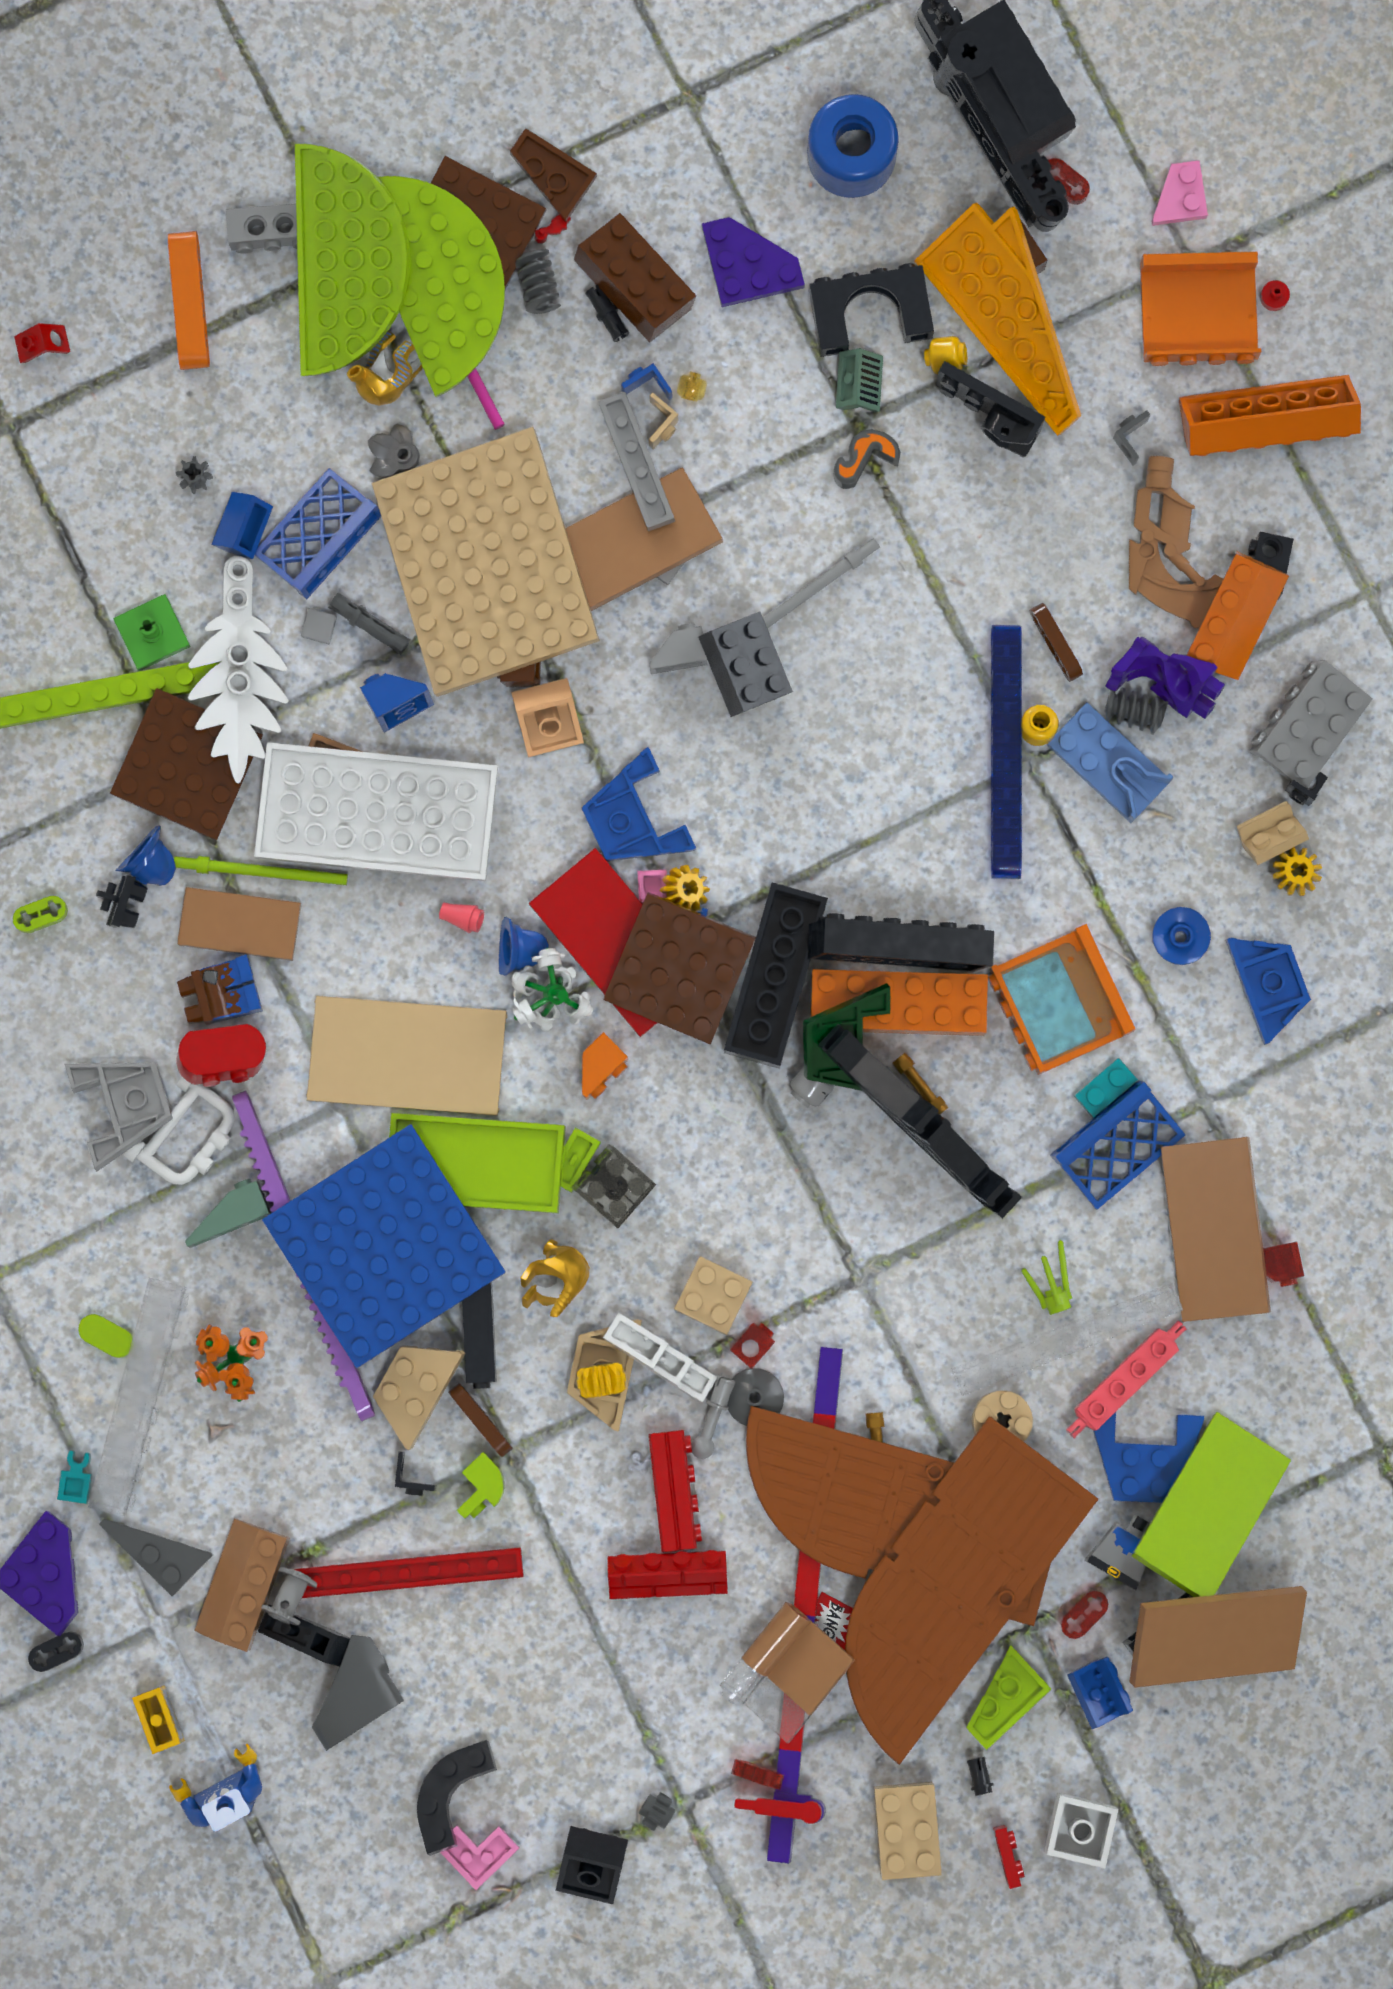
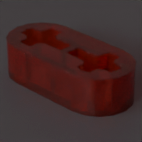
(1073, 178)
(1078, 1609)
(757, 1774)

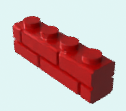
(673, 1492)
(667, 1574)

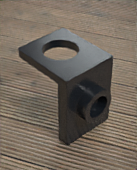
(1303, 795)
(411, 1488)

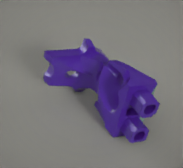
(1184, 677)

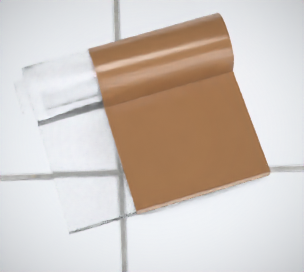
(787, 1672)

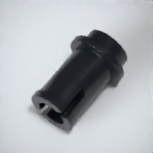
(979, 1776)

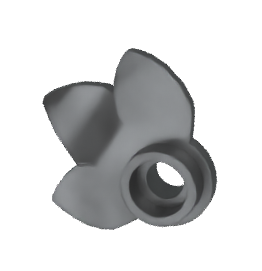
(390, 449)

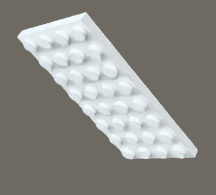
(376, 811)

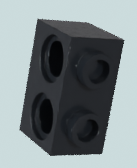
(1282, 546)

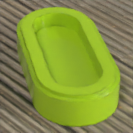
(105, 1335)

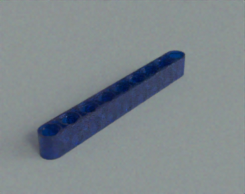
(1006, 752)

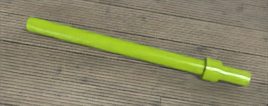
(204, 865)

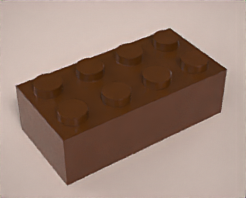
(634, 277)

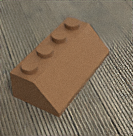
(242, 1585)

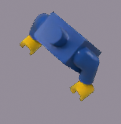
(225, 1800)

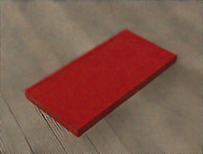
(593, 919)

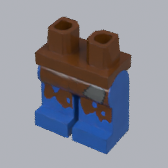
(212, 991)

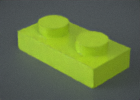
(576, 1157)

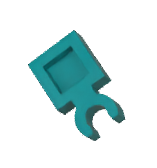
(75, 1484)

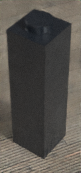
(479, 1338)

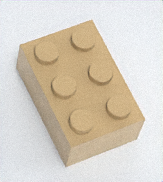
(907, 1830)

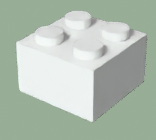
(1081, 1830)

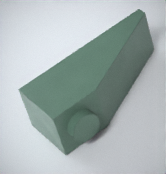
(234, 1211)

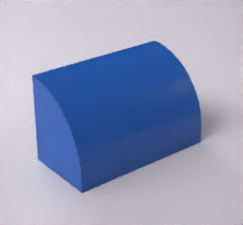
(242, 525)

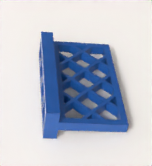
(331, 552)
(1100, 1126)

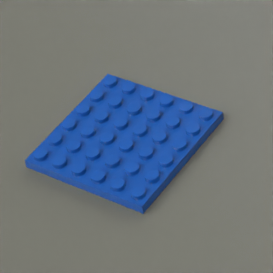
(383, 1246)

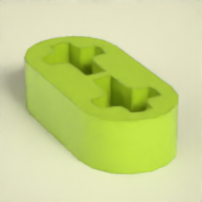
(37, 908)

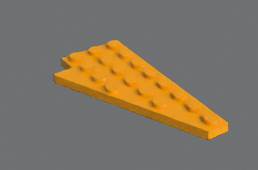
(996, 291)

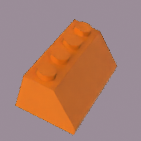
(1237, 615)

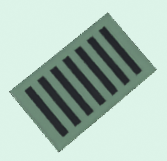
(859, 380)

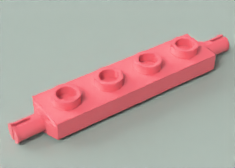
(1126, 1379)

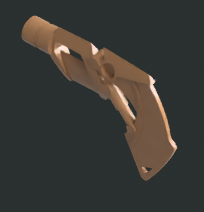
(1145, 566)

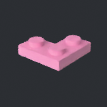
(480, 1861)

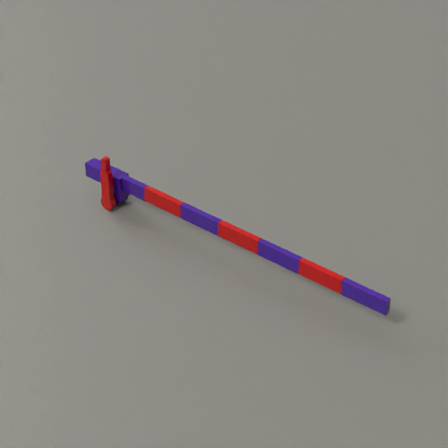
(788, 1803)

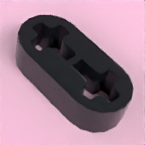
(52, 1645)

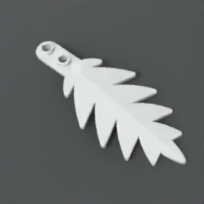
(237, 674)

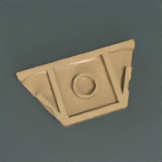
(592, 1351)
(414, 1388)

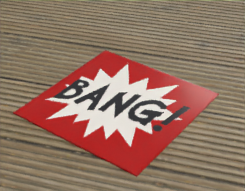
(833, 1618)

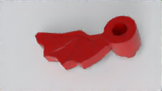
(555, 228)

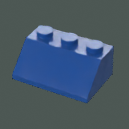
(395, 699)

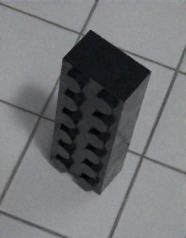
(901, 944)
(774, 976)

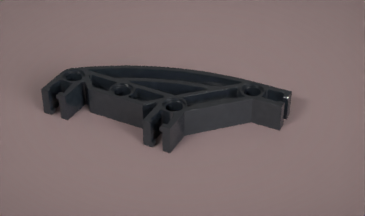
(919, 1121)

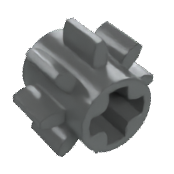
(188, 469)
(657, 1811)

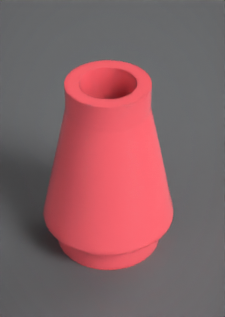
(463, 916)

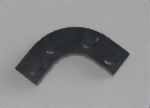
(438, 1789)

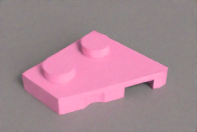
(1182, 195)

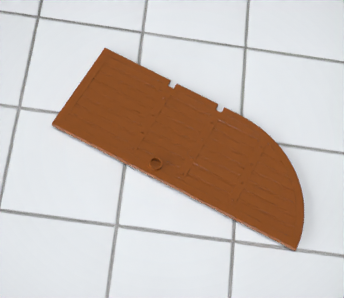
(844, 1493)
(955, 1582)

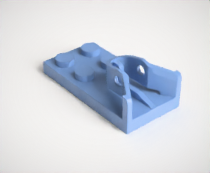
(1109, 762)

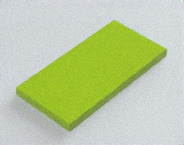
(494, 1160)
(1211, 1508)

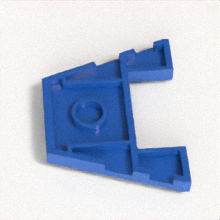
(622, 822)
(1145, 1470)

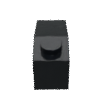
(307, 1638)

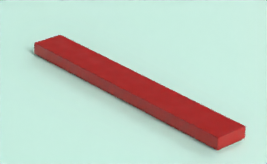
(414, 1572)

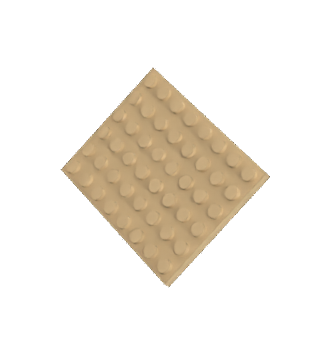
(485, 562)

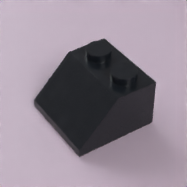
(591, 1865)

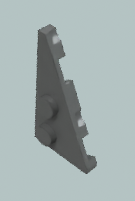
(165, 1560)

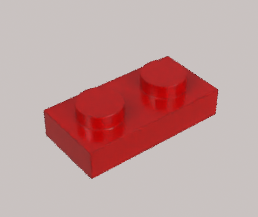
(1012, 1869)

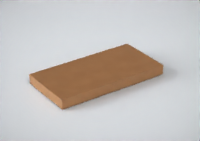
(239, 924)

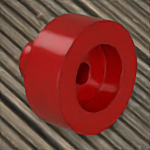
(1274, 301)

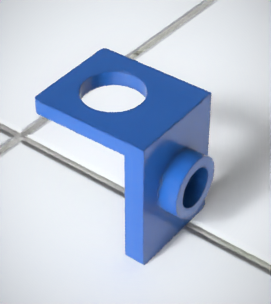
(640, 376)

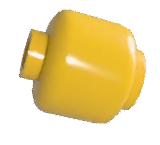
(946, 349)
(1041, 717)

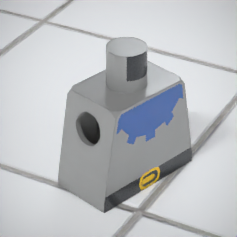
(1115, 1551)

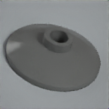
(754, 1381)

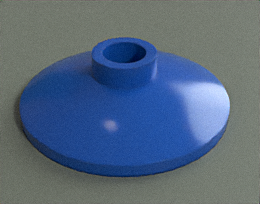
(1194, 928)

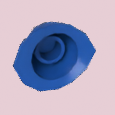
(150, 861)
(518, 947)

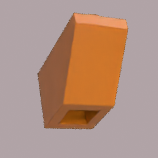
(599, 1063)

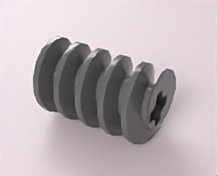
(535, 282)
(1135, 710)

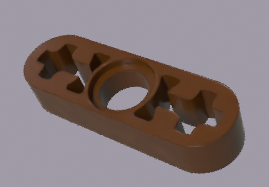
(1056, 642)
(480, 1420)

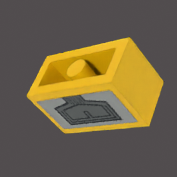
(158, 1719)

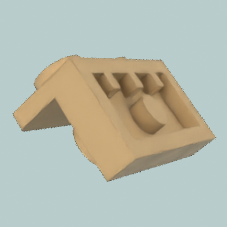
(1271, 833)

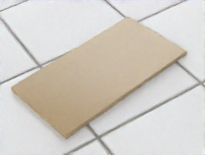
(406, 1055)

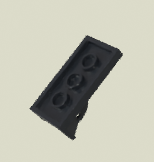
(1004, 414)

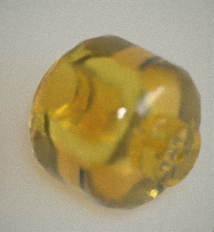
(692, 386)

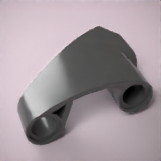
(357, 1694)

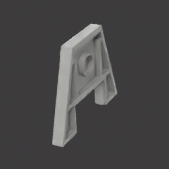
(133, 1101)

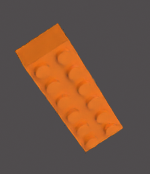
(917, 1000)

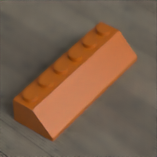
(1270, 415)

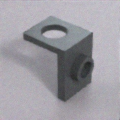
(1128, 426)

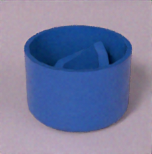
(847, 174)

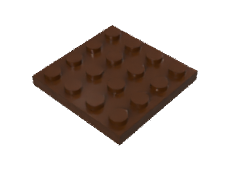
(504, 213)
(173, 768)
(679, 968)

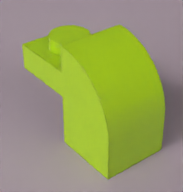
(488, 1480)

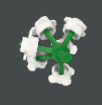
(554, 992)

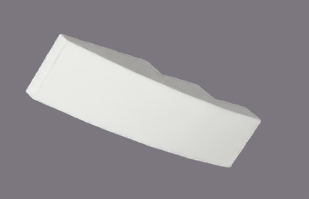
(660, 1357)

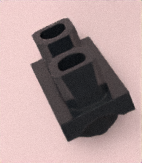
(127, 890)

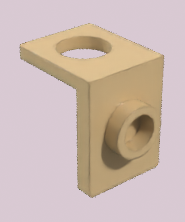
(667, 429)

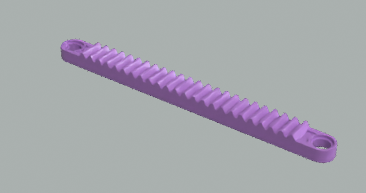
(280, 1197)

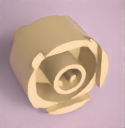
(1008, 1404)

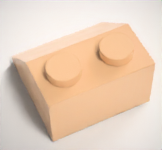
(547, 717)

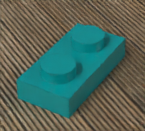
(1105, 1088)

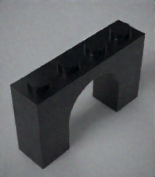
(902, 286)

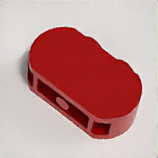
(221, 1055)

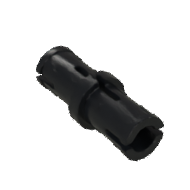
(607, 313)

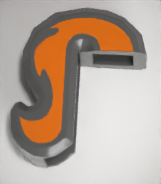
(860, 451)

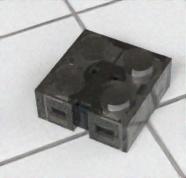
(610, 1171)

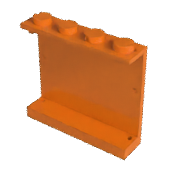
(1199, 308)

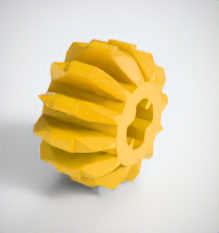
(1296, 861)
(693, 884)
(601, 1380)

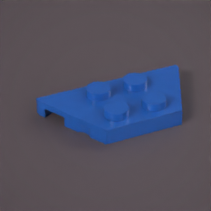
(1270, 983)

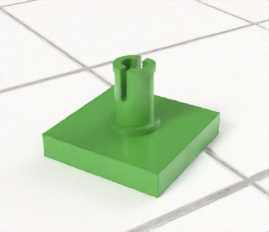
(151, 632)

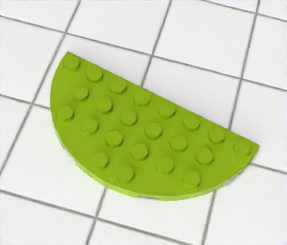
(349, 259)
(453, 282)

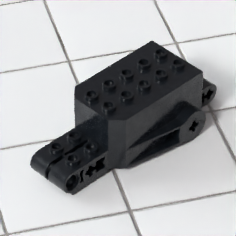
(1003, 99)

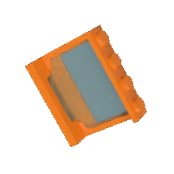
(1061, 1000)

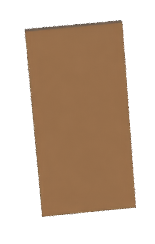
(620, 554)
(1215, 1229)
(1217, 1636)

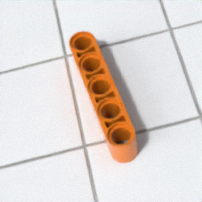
(188, 300)

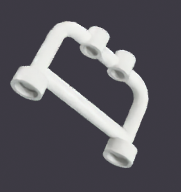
(202, 1161)

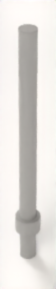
(852, 560)

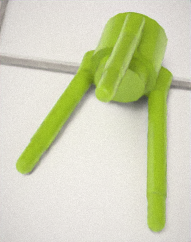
(1056, 1298)

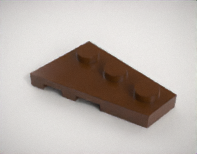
(553, 172)

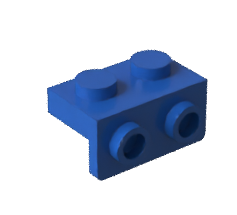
(1100, 1692)

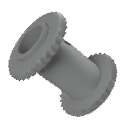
(291, 1593)

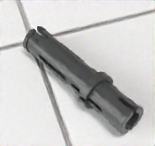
(364, 620)

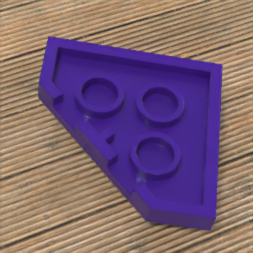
(748, 264)
(43, 1574)

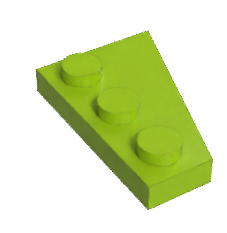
(1008, 1698)

